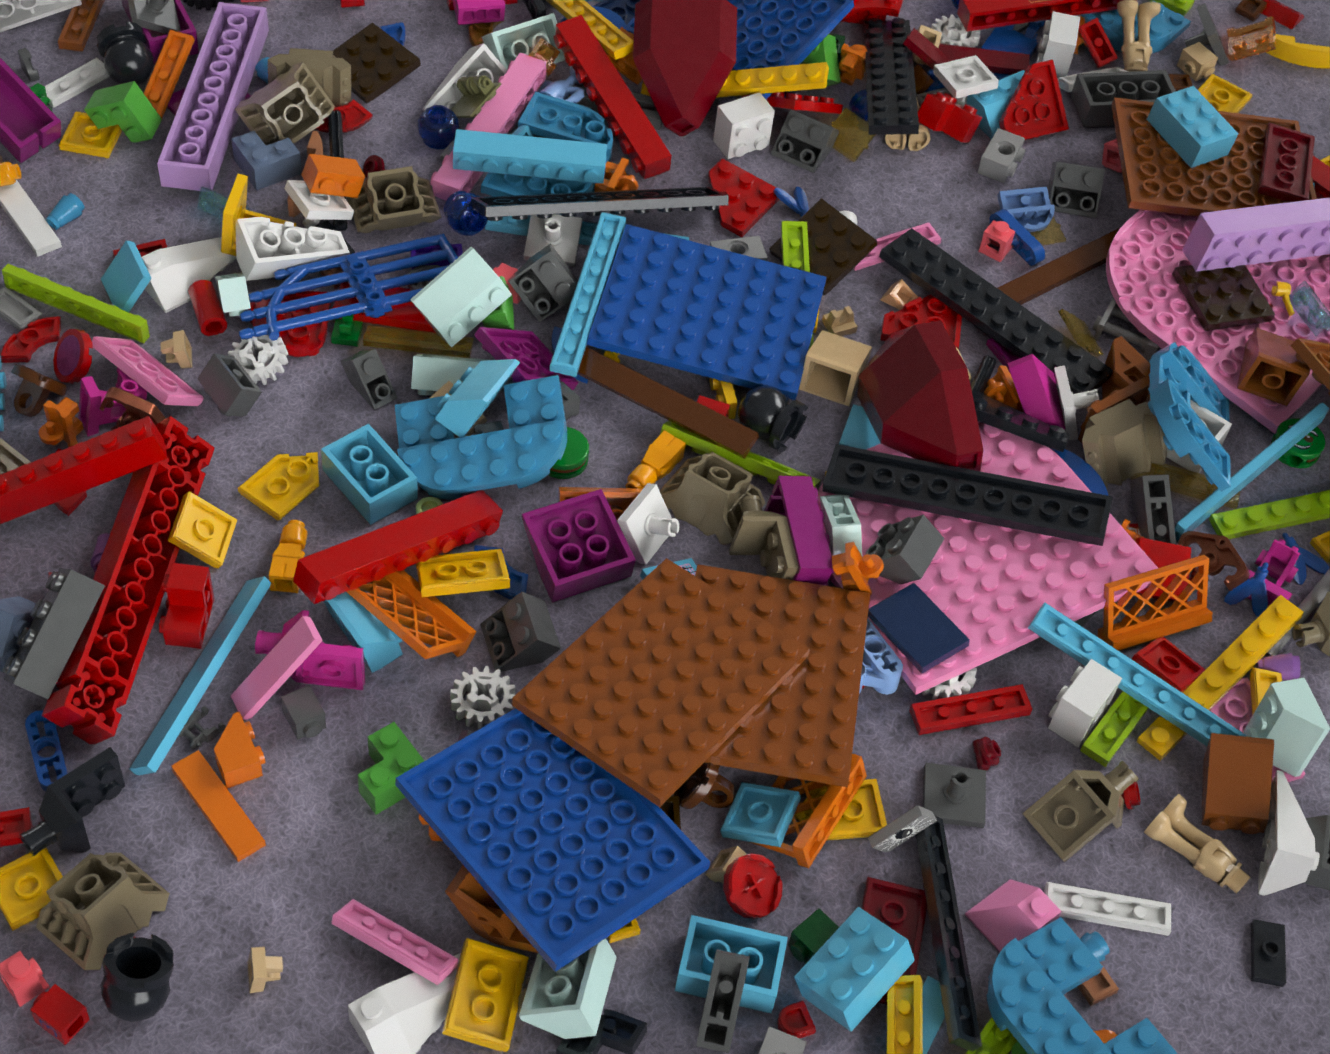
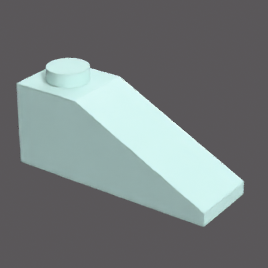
(233, 293)
(841, 523)

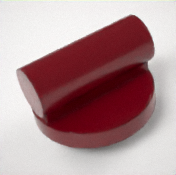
(373, 164)
(986, 752)

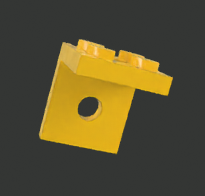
(236, 209)

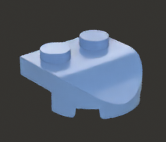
(1028, 206)

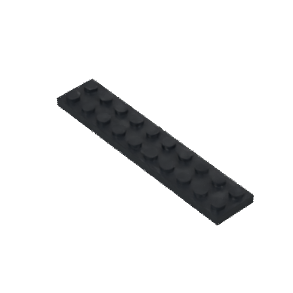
(889, 78)
(595, 202)
(992, 310)
(968, 494)

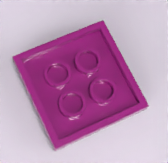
(525, 348)

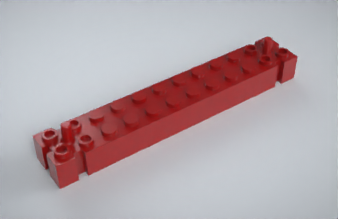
(133, 573)

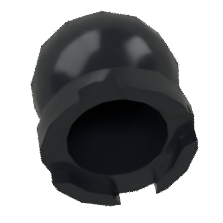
(125, 53)
(772, 415)
(136, 976)

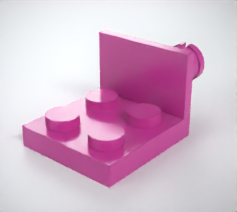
(326, 665)

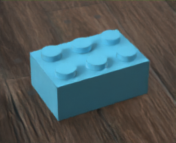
(1192, 126)
(369, 473)
(764, 965)
(854, 968)

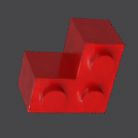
(943, 114)
(188, 605)

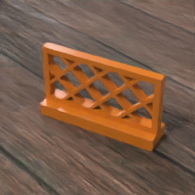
(426, 614)
(1156, 622)
(824, 817)

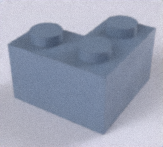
(266, 163)
(14, 617)

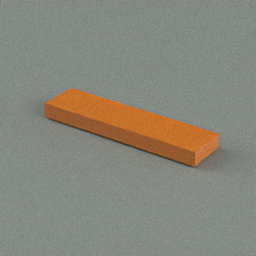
(168, 70)
(218, 806)

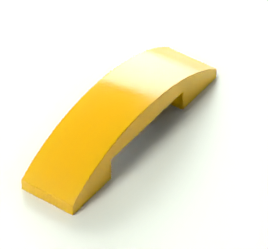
(1300, 53)

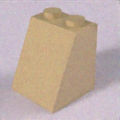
(834, 367)

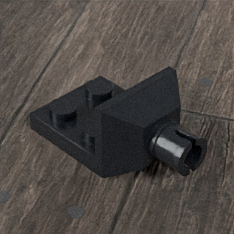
(72, 799)

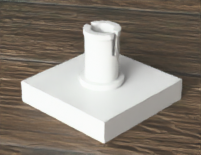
(965, 77)
(317, 206)
(559, 231)
(1071, 402)
(647, 523)

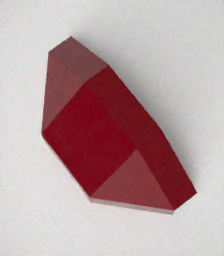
(684, 56)
(922, 398)

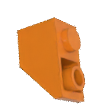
(236, 753)

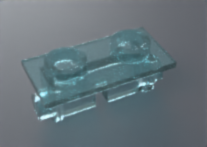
(212, 203)
(1310, 308)

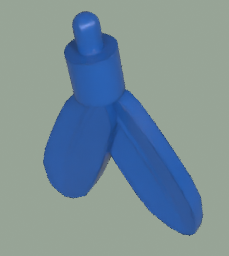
(798, 203)
(1305, 559)
(1253, 586)

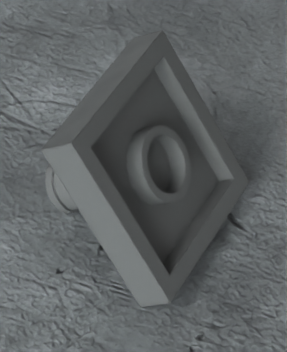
(154, 15)
(1209, 36)
(955, 794)

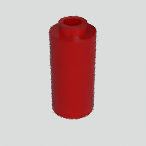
(207, 308)

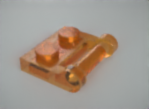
(1251, 44)

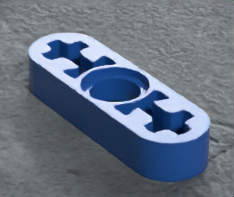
(1028, 246)
(37, 743)

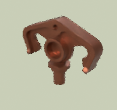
(135, 407)
(1220, 554)

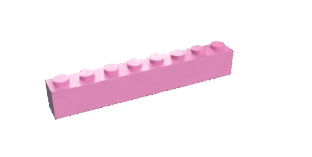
(497, 115)

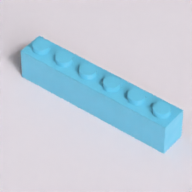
(529, 156)

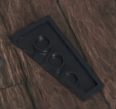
(1018, 423)

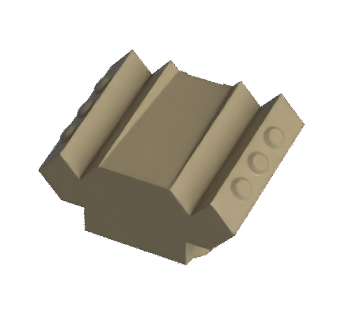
(330, 72)
(286, 107)
(394, 201)
(1123, 442)
(708, 495)
(97, 904)

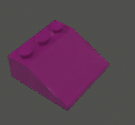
(578, 545)

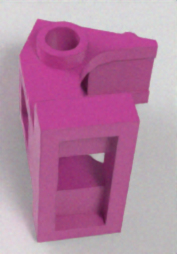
(92, 398)
(1281, 567)

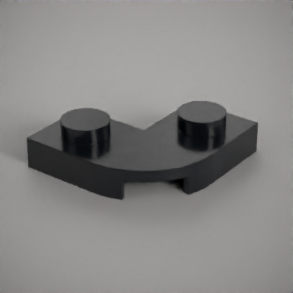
(613, 1031)

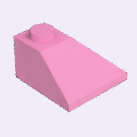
(1012, 913)

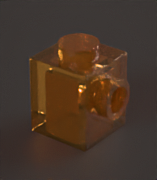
(545, 52)

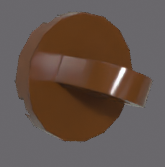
(34, 385)
(700, 788)

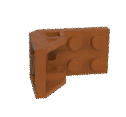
(1128, 380)
(483, 913)

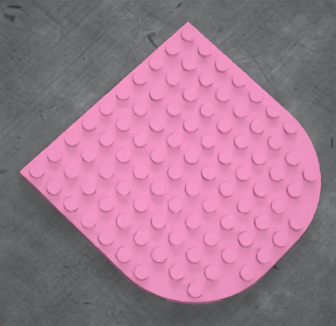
(1148, 295)
(999, 576)

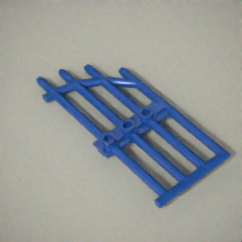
(360, 278)

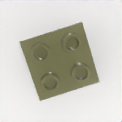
(475, 92)

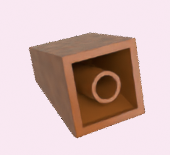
(1271, 368)
(1237, 783)

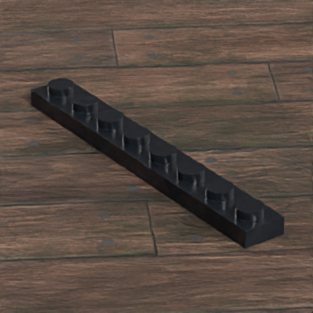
(947, 938)

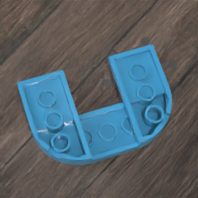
(1163, 27)
(554, 120)
(1175, 380)
(488, 460)
(1030, 1001)

